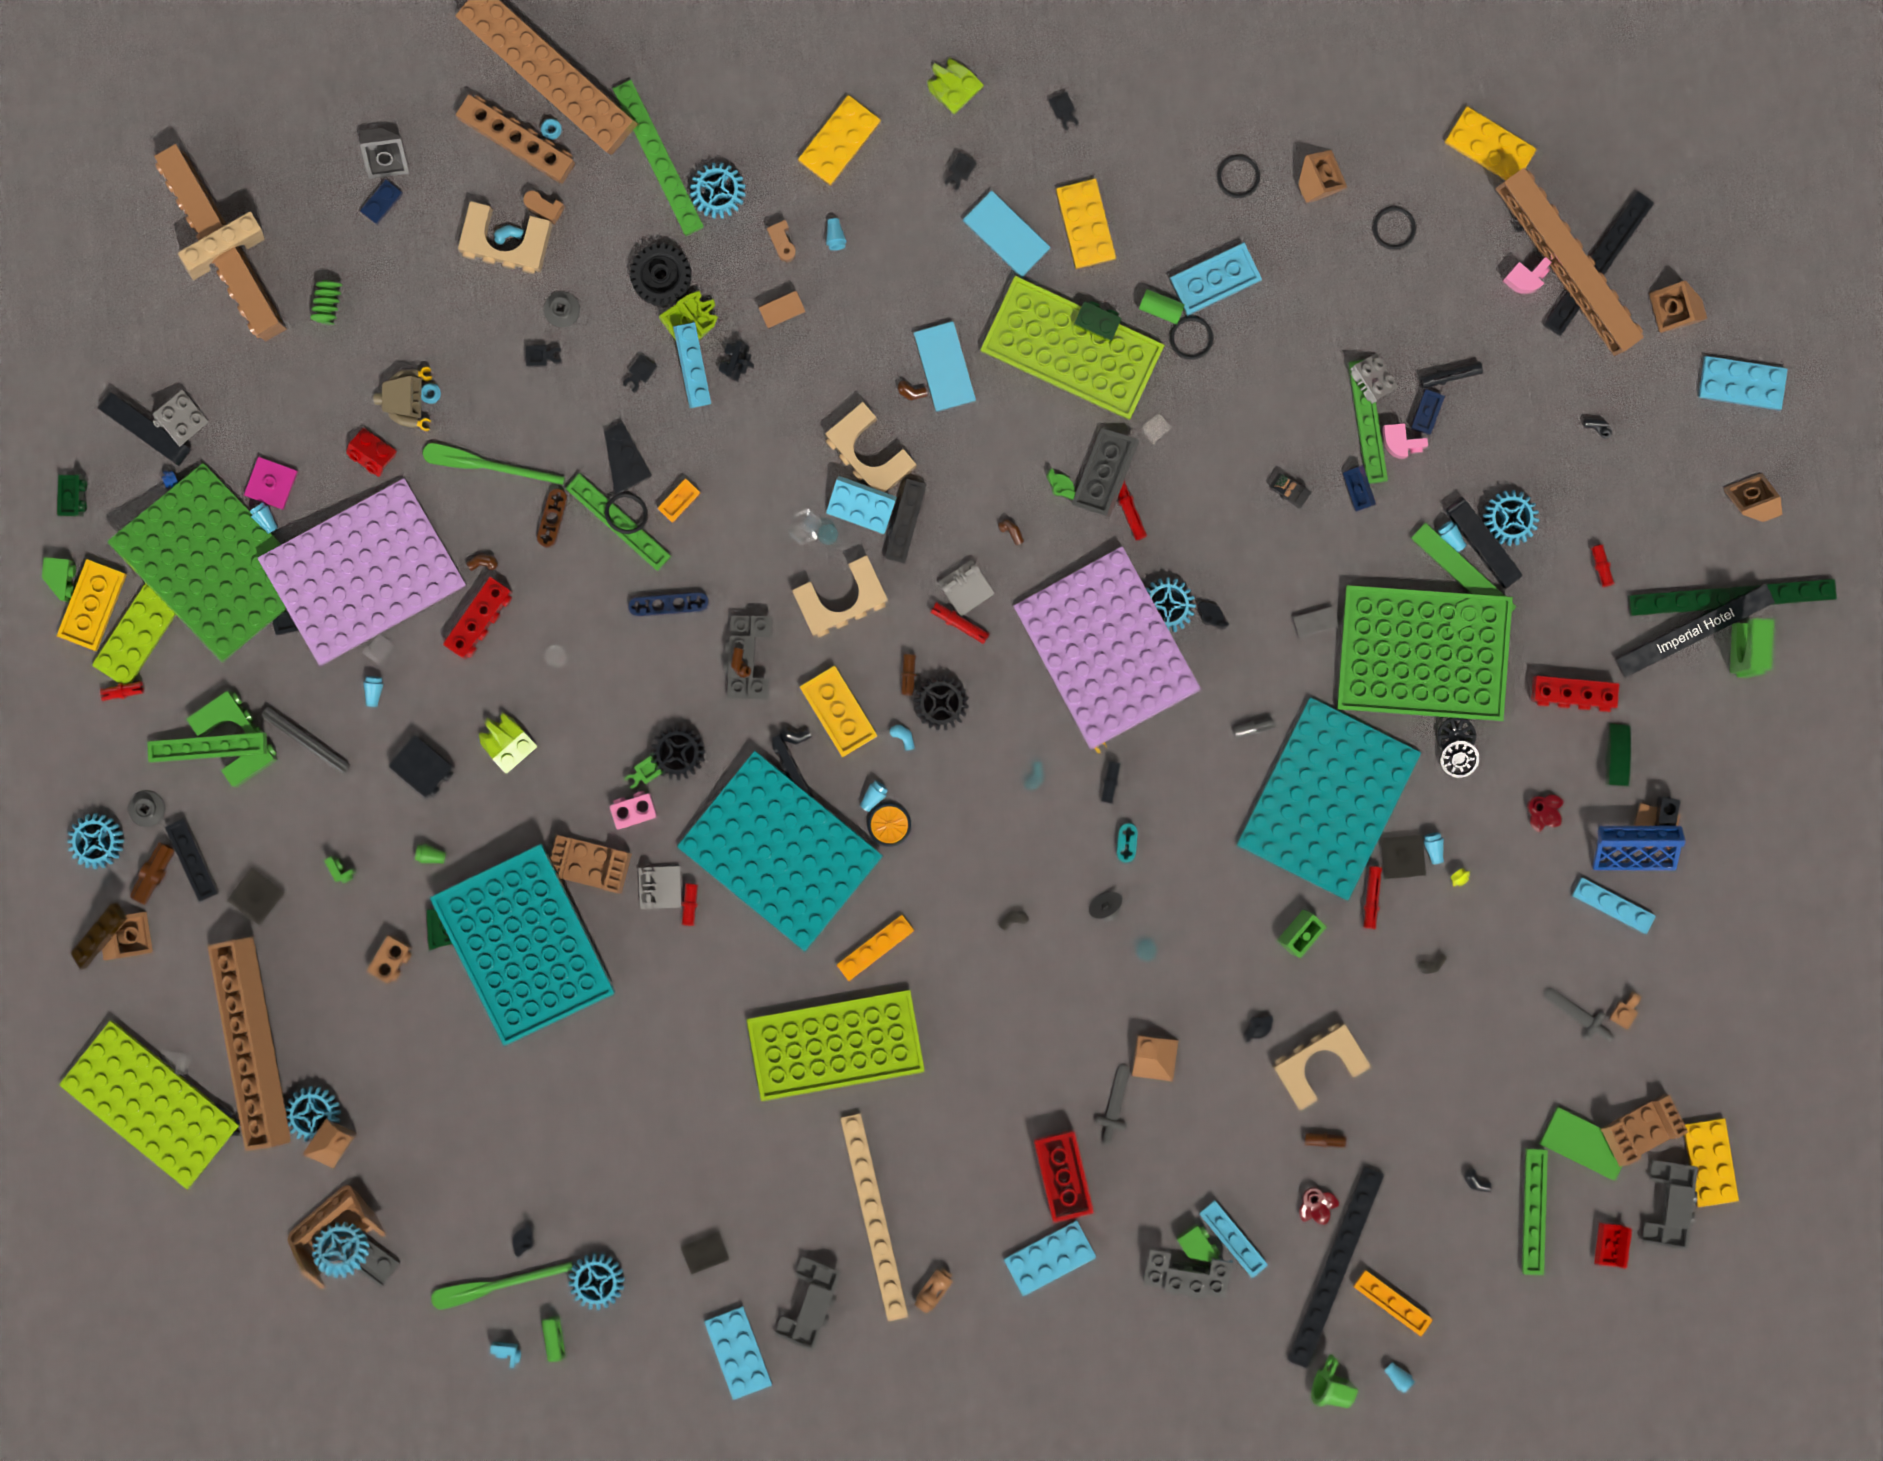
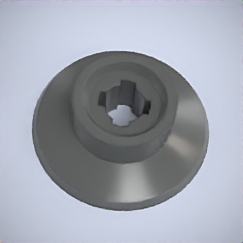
(570, 313)
(155, 812)
(1106, 906)

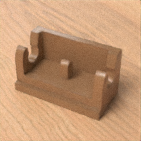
(781, 309)

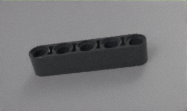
(143, 428)
(1483, 543)

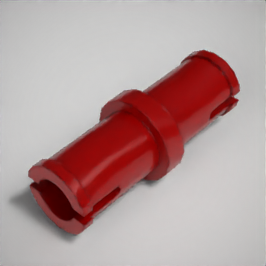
(1602, 566)
(122, 691)
(689, 904)

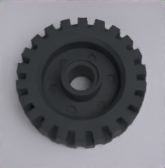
(651, 261)

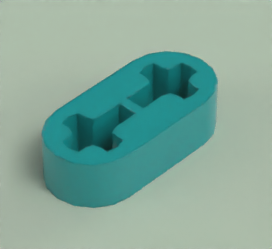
(1132, 843)

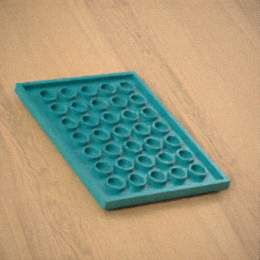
(1328, 799)
(780, 851)
(522, 944)

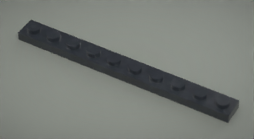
(1335, 1267)

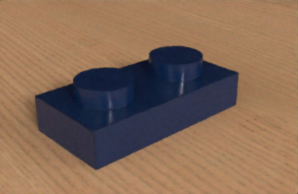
(381, 202)
(1427, 412)
(1359, 488)

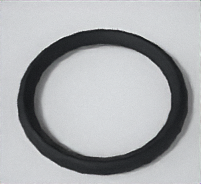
(1238, 157)
(1395, 247)
(1172, 342)
(626, 495)

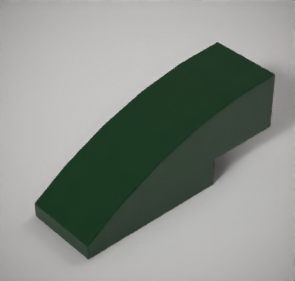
(1618, 755)

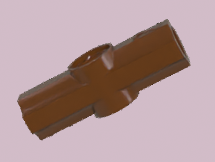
(152, 873)

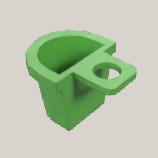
(1332, 1389)

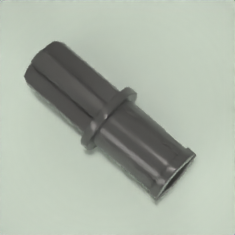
(1254, 727)

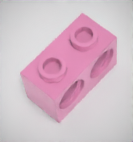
(635, 815)

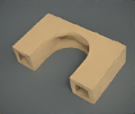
(239, 232)
(527, 255)
(843, 438)
(870, 597)
(1291, 1068)

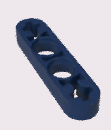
(668, 604)

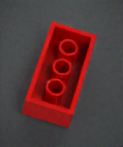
(1063, 1176)

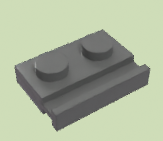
(378, 1264)

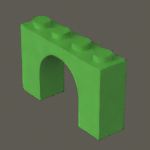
(1752, 648)
(229, 709)

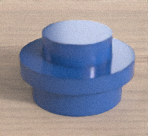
(169, 479)

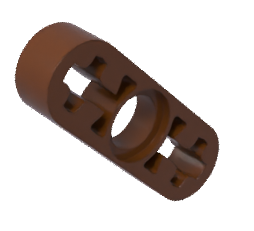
(543, 532)

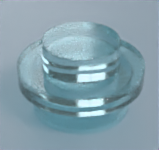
(827, 534)
(1146, 950)

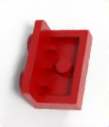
(370, 452)
(1613, 1245)

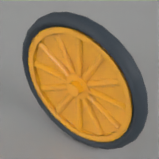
(889, 824)

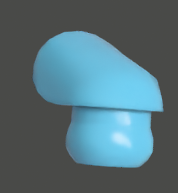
(507, 231)
(904, 734)

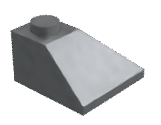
(383, 153)

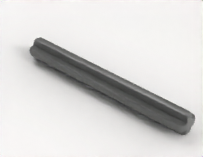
(305, 740)

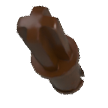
(908, 674)
(1325, 1140)

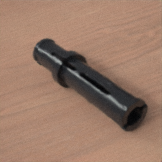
(1474, 369)

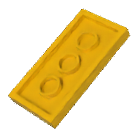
(839, 140)
(1489, 144)
(1085, 223)
(91, 605)
(838, 711)
(1710, 1151)

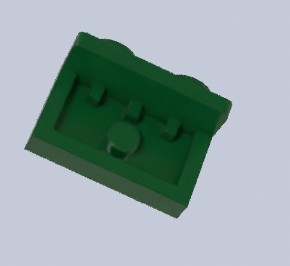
(1097, 320)
(71, 495)

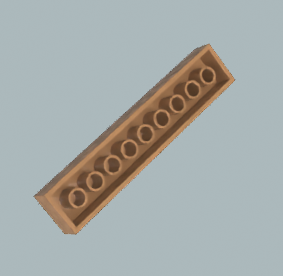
(548, 72)
(1570, 262)
(232, 264)
(249, 1044)

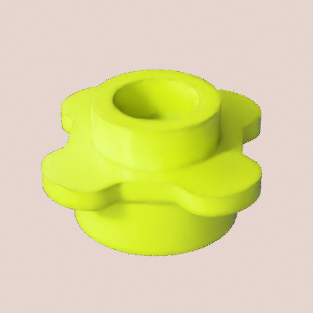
(1460, 877)

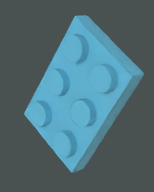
(861, 505)

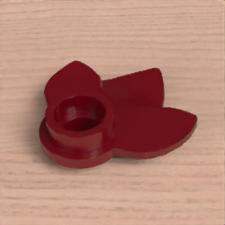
(1548, 812)
(1319, 1208)

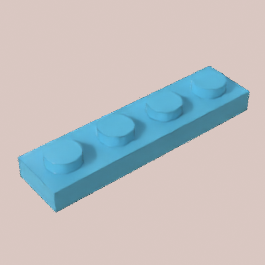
(692, 365)
(1613, 905)
(1233, 1239)

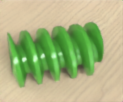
(325, 302)

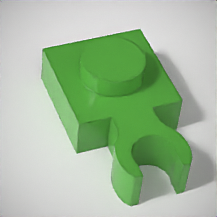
(645, 772)

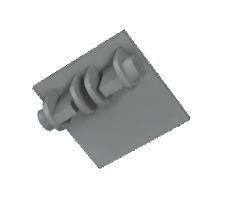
(1375, 377)
(180, 418)
(966, 588)
(660, 887)

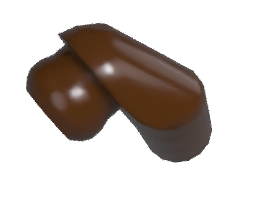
(911, 393)
(1013, 529)
(484, 560)
(738, 664)

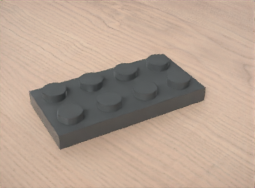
(1105, 472)

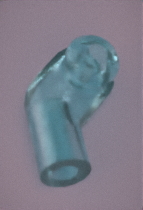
(1036, 778)

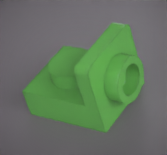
(335, 867)

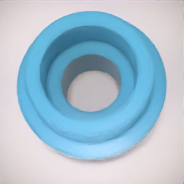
(551, 122)
(427, 387)

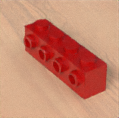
(478, 618)
(1575, 692)

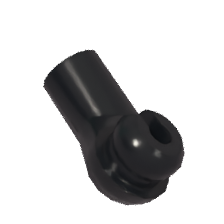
(1600, 426)

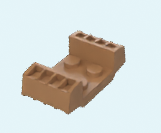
(590, 863)
(1644, 1129)

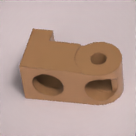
(542, 207)
(784, 249)

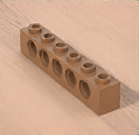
(468, 115)

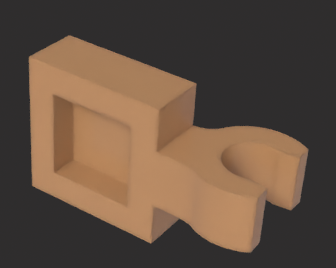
(1624, 1013)

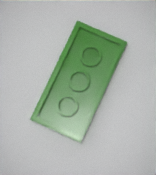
(1581, 1143)

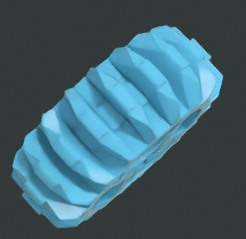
(721, 182)
(1519, 524)
(1167, 591)
(80, 831)
(312, 1104)
(357, 1241)
(593, 1272)

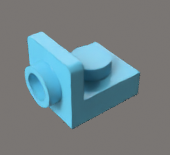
(503, 1350)

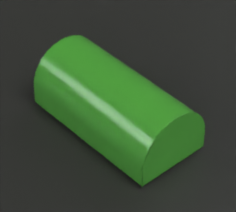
(1161, 306)
(553, 1339)

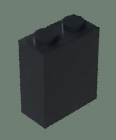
(422, 767)

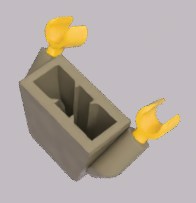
(403, 397)

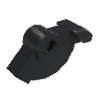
(1212, 615)
(1258, 1028)
(524, 1239)

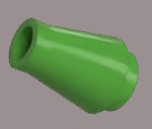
(428, 854)

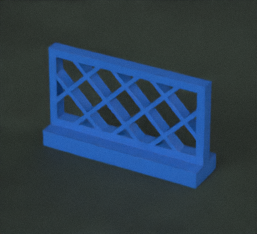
(1638, 837)

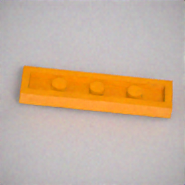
(875, 947)
(1392, 1303)

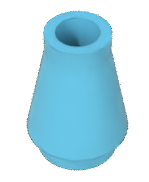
(835, 235)
(264, 517)
(1452, 535)
(372, 688)
(874, 794)
(1435, 845)
(1399, 1377)

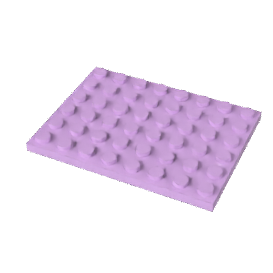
(361, 572)
(1107, 648)

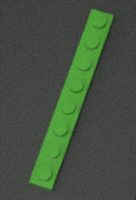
(659, 159)

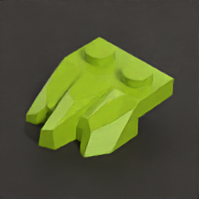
(954, 85)
(689, 311)
(506, 742)

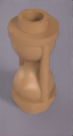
(928, 1299)

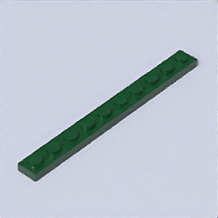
(1712, 598)

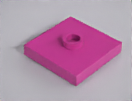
(271, 483)

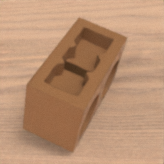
(385, 955)

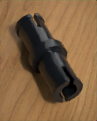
(1110, 782)

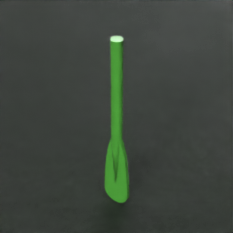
(457, 458)
(463, 1293)

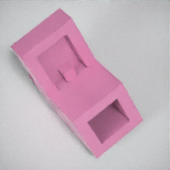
(1525, 281)
(1397, 444)

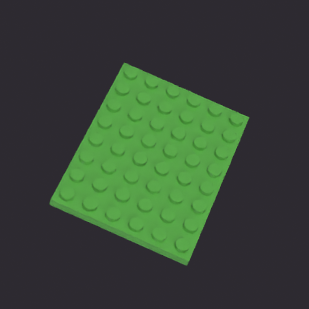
(203, 561)
(1406, 662)

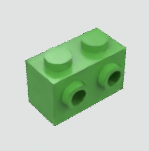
(1301, 933)

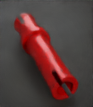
(1131, 513)
(959, 622)
(1372, 899)

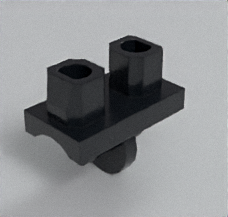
(739, 361)

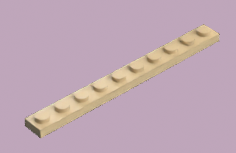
(874, 1217)

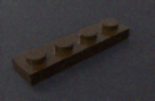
(98, 935)

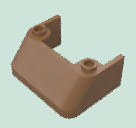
(340, 1207)

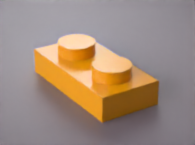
(679, 500)

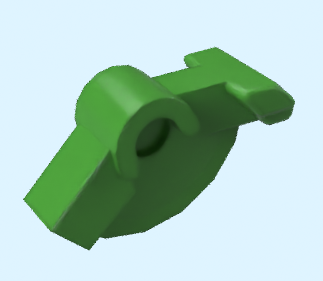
(1060, 485)

